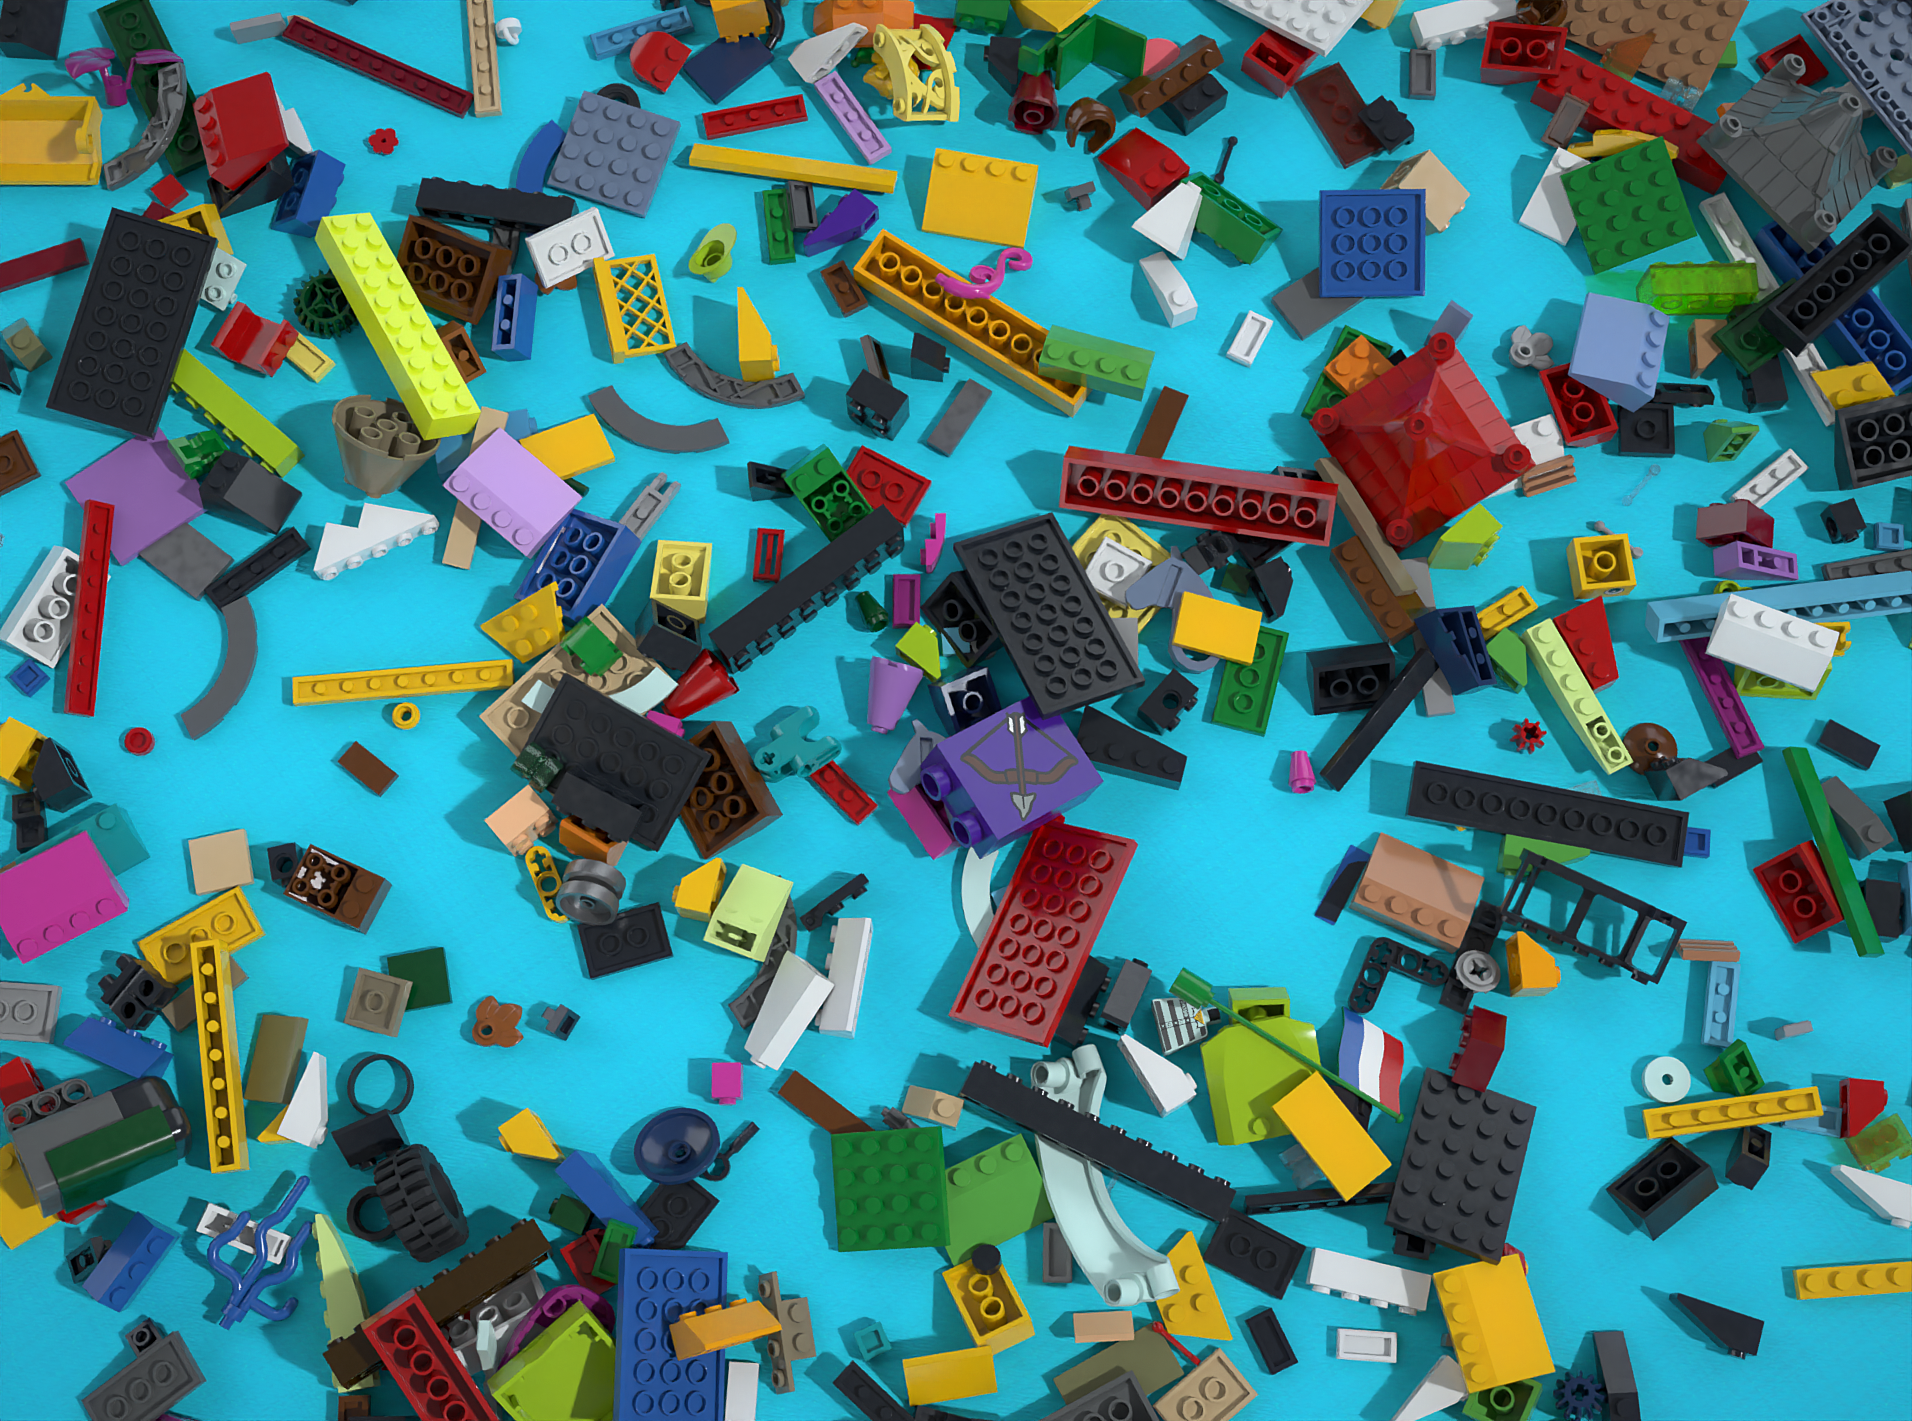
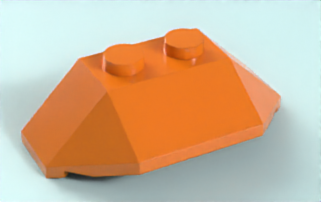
(868, 13)

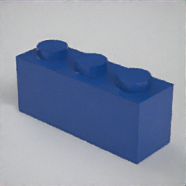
(514, 317)

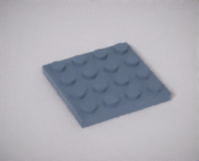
(614, 154)

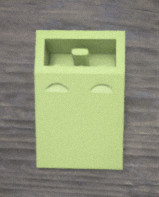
(749, 913)

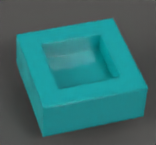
(872, 1341)

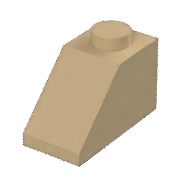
(933, 1107)

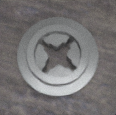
(1481, 962)

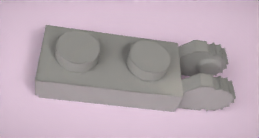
(649, 506)

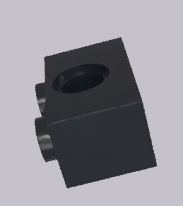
(1173, 687)

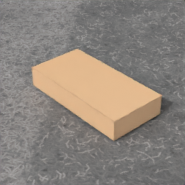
(1103, 1326)

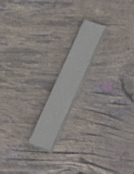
(1437, 691)

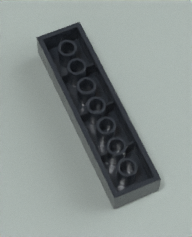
(808, 590)

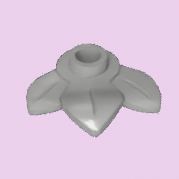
(1530, 349)

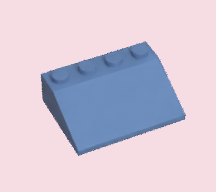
(1619, 349)

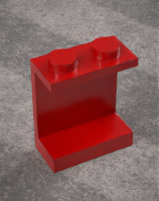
(254, 340)

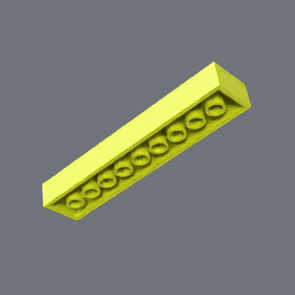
(397, 326)

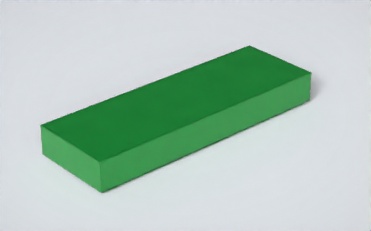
(778, 227)

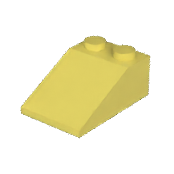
(683, 577)

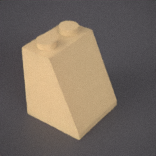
(1443, 191)

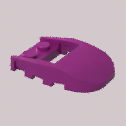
(554, 1305)

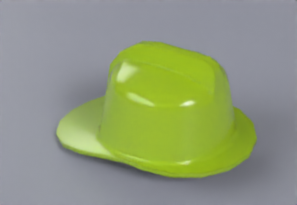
(713, 254)

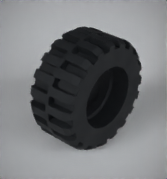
(421, 1203)

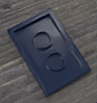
(727, 66)

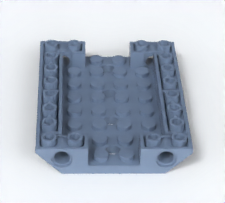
(1865, 52)

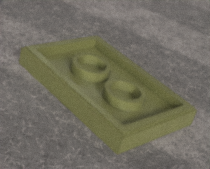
(276, 1059)

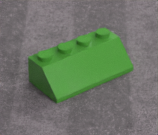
(1095, 363)

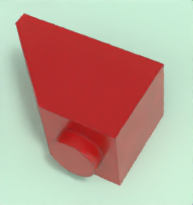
(1861, 1104)

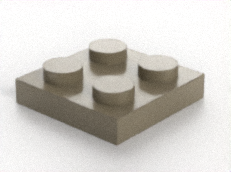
(378, 1002)

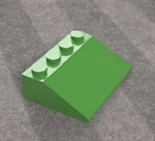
(994, 1198)

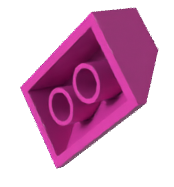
(927, 820)

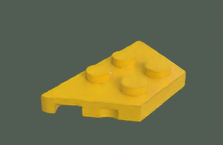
(1852, 384)
(529, 625)
(1195, 1307)

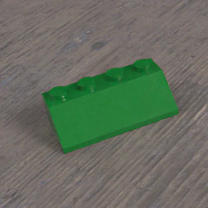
(1232, 221)

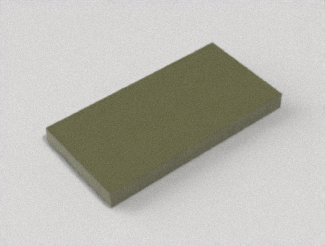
(1146, 1356)

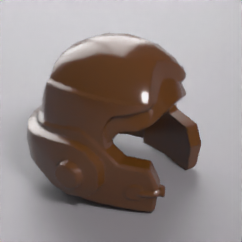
(1541, 12)
(1087, 116)

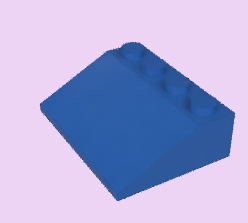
(583, 563)

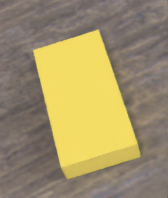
(309, 359)

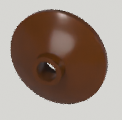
(1637, 742)

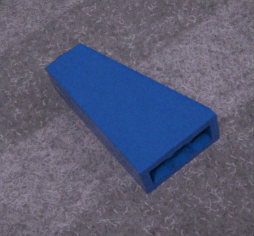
(605, 1195)

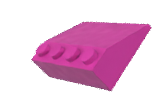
(58, 897)

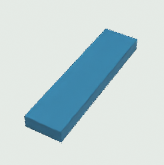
(622, 38)

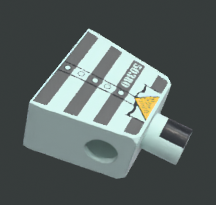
(1181, 1024)

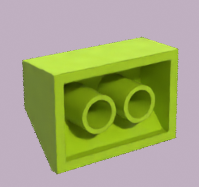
(1466, 541)
(1758, 685)

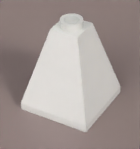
(1172, 219)

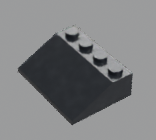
(1873, 442)

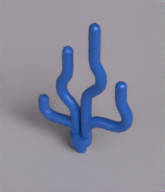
(244, 1294)

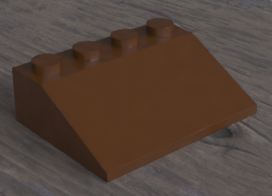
(451, 267)
(730, 794)

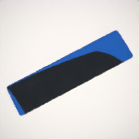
(1342, 885)

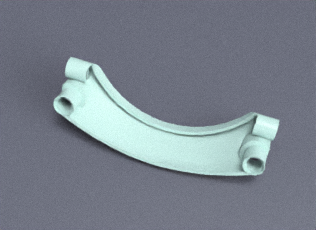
(1102, 1244)

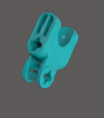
(791, 752)

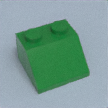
(981, 15)

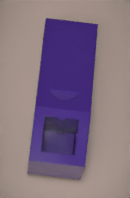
(846, 223)

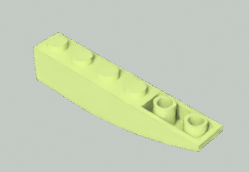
(1574, 695)
(342, 1291)

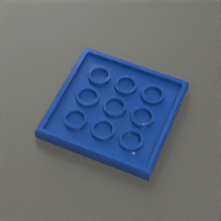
(1372, 243)

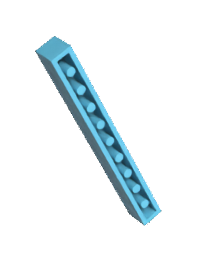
(1808, 601)

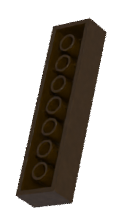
(451, 1294)

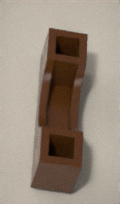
(1152, 90)

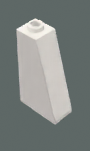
(787, 1010)

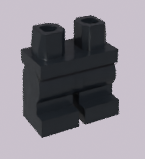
(136, 992)

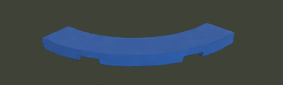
(538, 158)

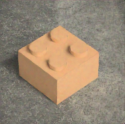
(522, 821)

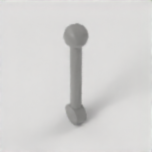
(1636, 552)

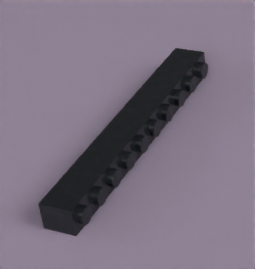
(1097, 1142)

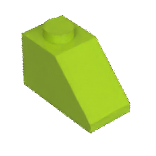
(921, 650)

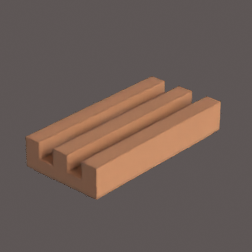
(1549, 480)
(1707, 950)

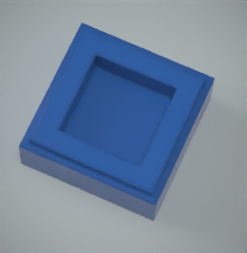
(29, 677)
(1697, 843)

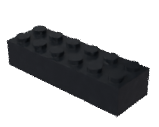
(1836, 283)

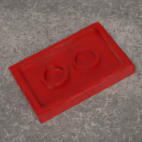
(888, 484)

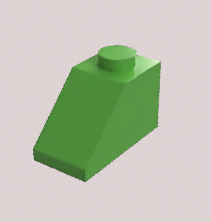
(1509, 659)

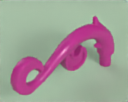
(980, 273)

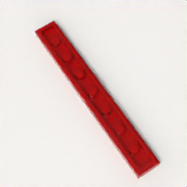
(89, 609)

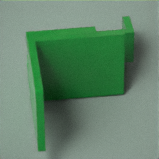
(1084, 42)

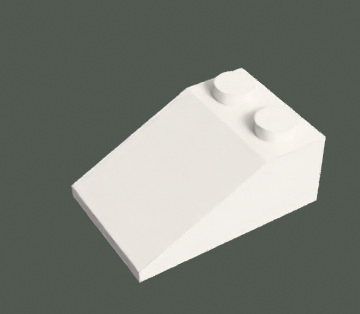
(1549, 208)
(1159, 1077)

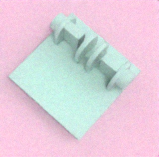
(222, 279)

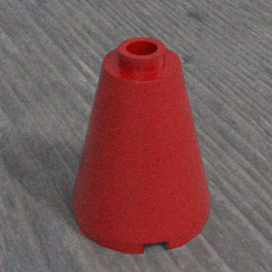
(700, 687)

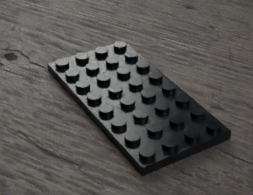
(132, 323)
(1048, 616)

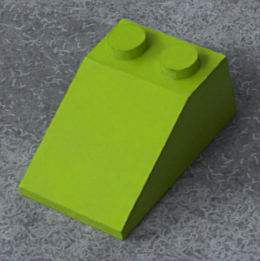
(1258, 1002)

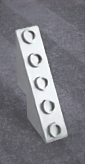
(377, 532)

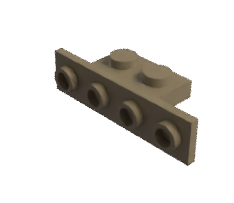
(795, 1338)

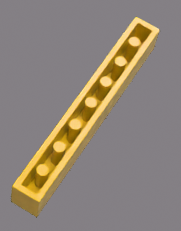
(219, 1057)

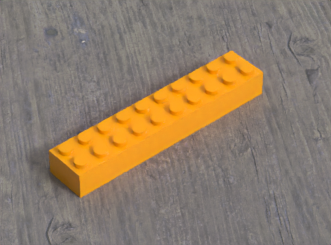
(978, 325)

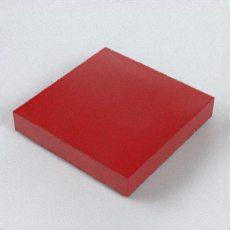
(1814, 69)

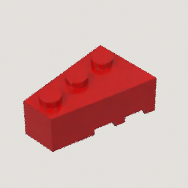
(1590, 643)

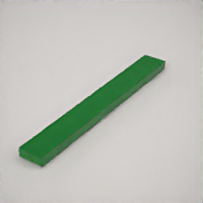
(1833, 852)

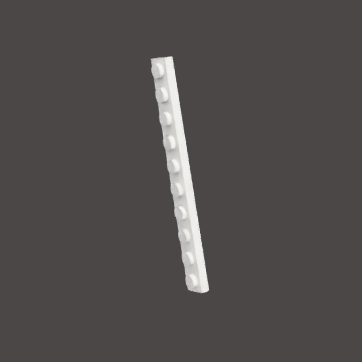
(1739, 246)

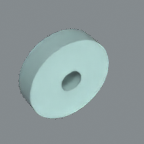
(1653, 1083)

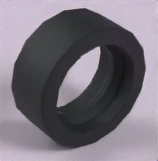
(354, 1222)

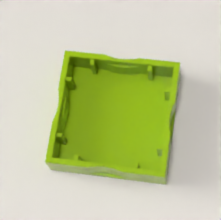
(561, 1373)

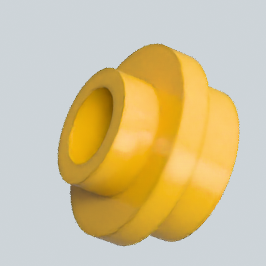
(400, 710)

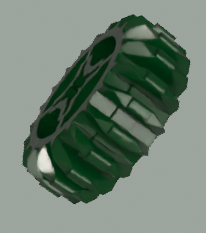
(313, 314)

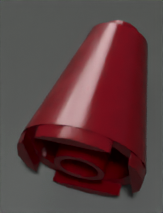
(1034, 104)

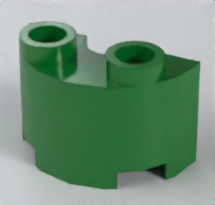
(198, 454)
(591, 646)

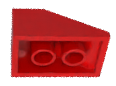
(1522, 53)
(1144, 167)

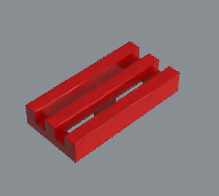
(767, 577)

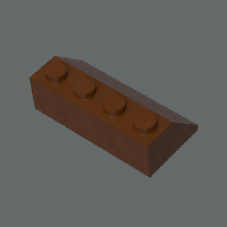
(1389, 614)

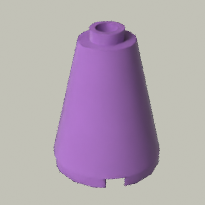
(890, 692)

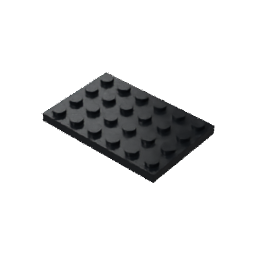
(623, 749)
(1461, 1167)

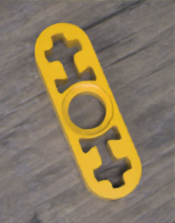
(548, 863)

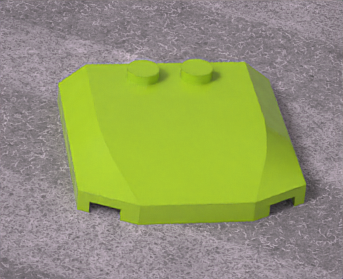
(1252, 1074)

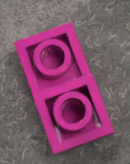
(934, 546)

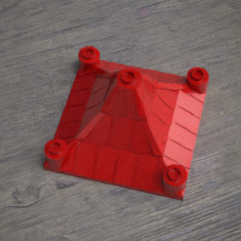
(1422, 443)

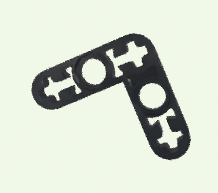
(1392, 962)

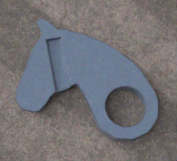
(1164, 589)
(907, 769)

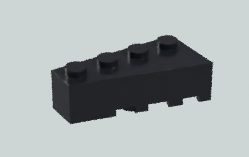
(1127, 752)

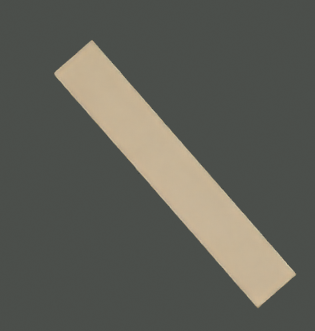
(484, 58)
(465, 522)

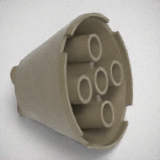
(378, 443)

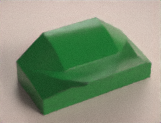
(1734, 1071)

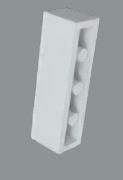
(1459, 21)
(1368, 1280)

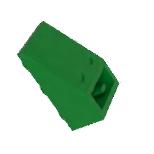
(816, 486)

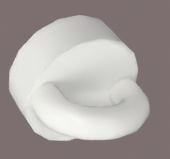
(509, 29)

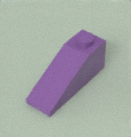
(1754, 562)

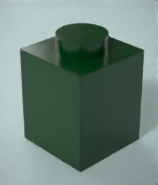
(571, 1214)

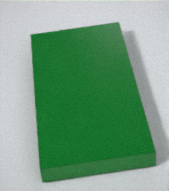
(1325, 392)
(1249, 691)

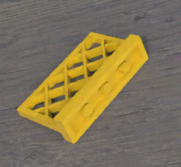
(613, 317)

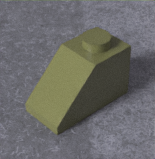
(26, 344)

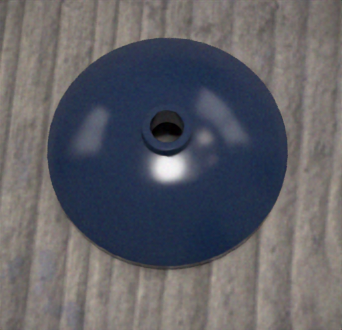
(672, 1136)

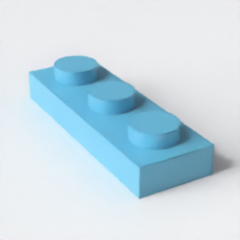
(1720, 1004)

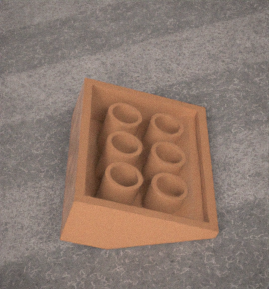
(1417, 893)

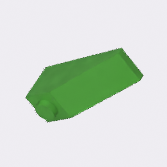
(1727, 439)
(1512, 846)

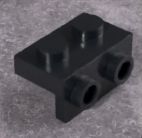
(1386, 124)

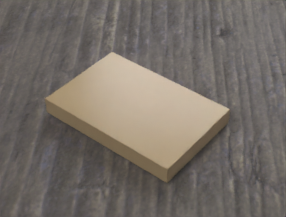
(1207, 1393)

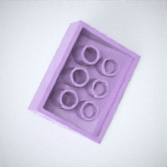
(513, 492)

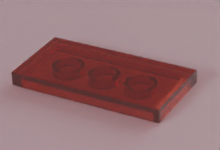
(1334, 108)

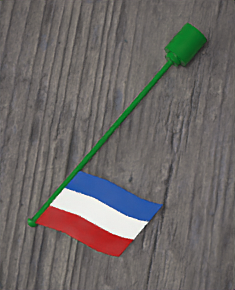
(1367, 1056)

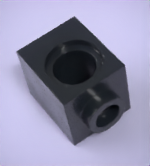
(1843, 521)
(278, 857)

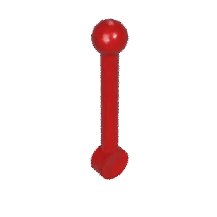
(1157, 1327)

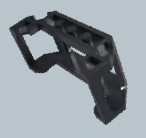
(1591, 888)

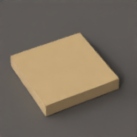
(221, 862)

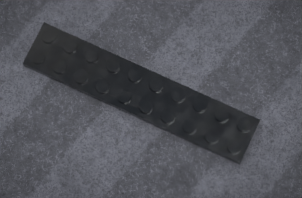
(1547, 814)

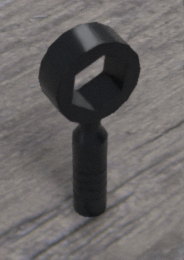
(734, 1148)

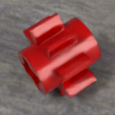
(1520, 739)

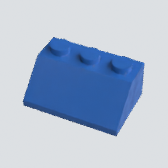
(312, 195)
(119, 1048)
(130, 1262)

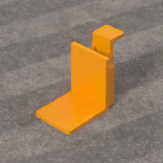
(739, 18)

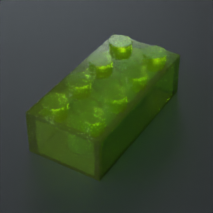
(1698, 288)

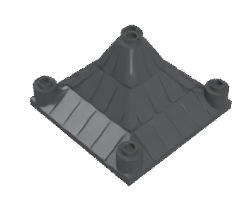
(1798, 152)

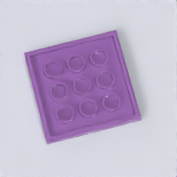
(148, 493)

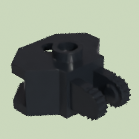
(1210, 551)

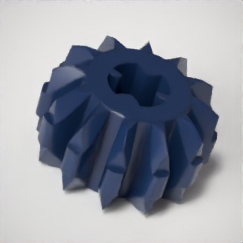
(1590, 1395)

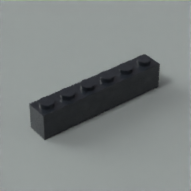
(492, 206)

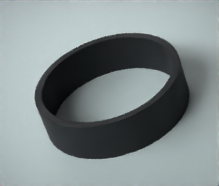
(362, 1064)

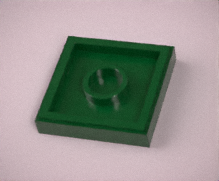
(429, 976)

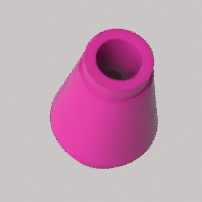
(1301, 773)

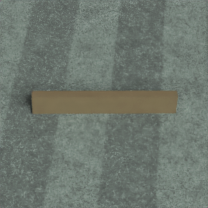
(1366, 528)

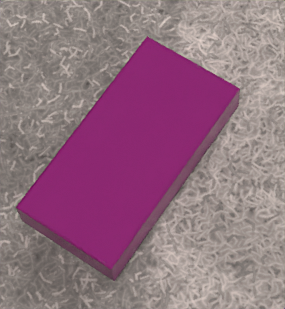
(906, 600)

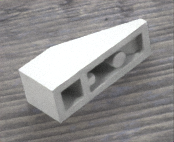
(820, 54)
(1169, 289)
(308, 1110)
(1883, 1195)
(1437, 1390)

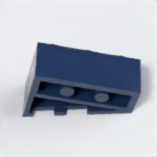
(1458, 648)

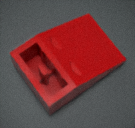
(1276, 62)

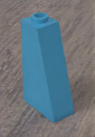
(456, 449)

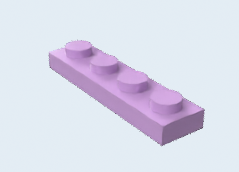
(852, 118)

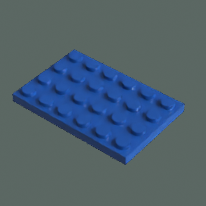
(651, 1296)

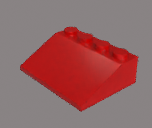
(240, 128)

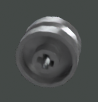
(590, 892)

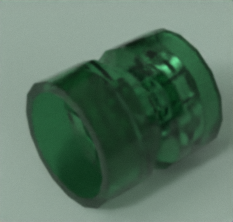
(537, 767)

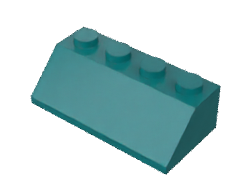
(111, 833)

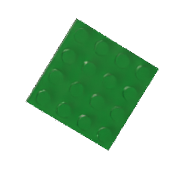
(1628, 205)
(890, 1189)

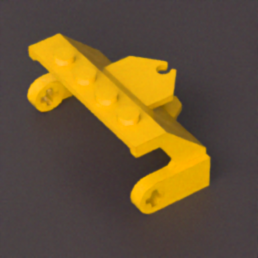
(49, 138)

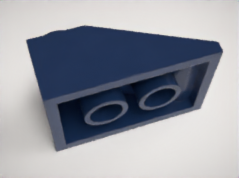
(964, 698)

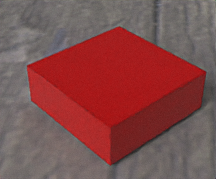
(169, 191)

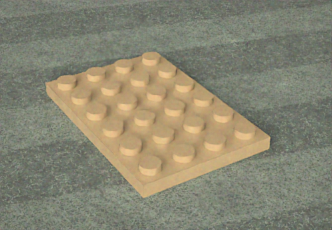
(515, 720)

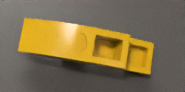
(1613, 141)

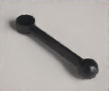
(1219, 178)

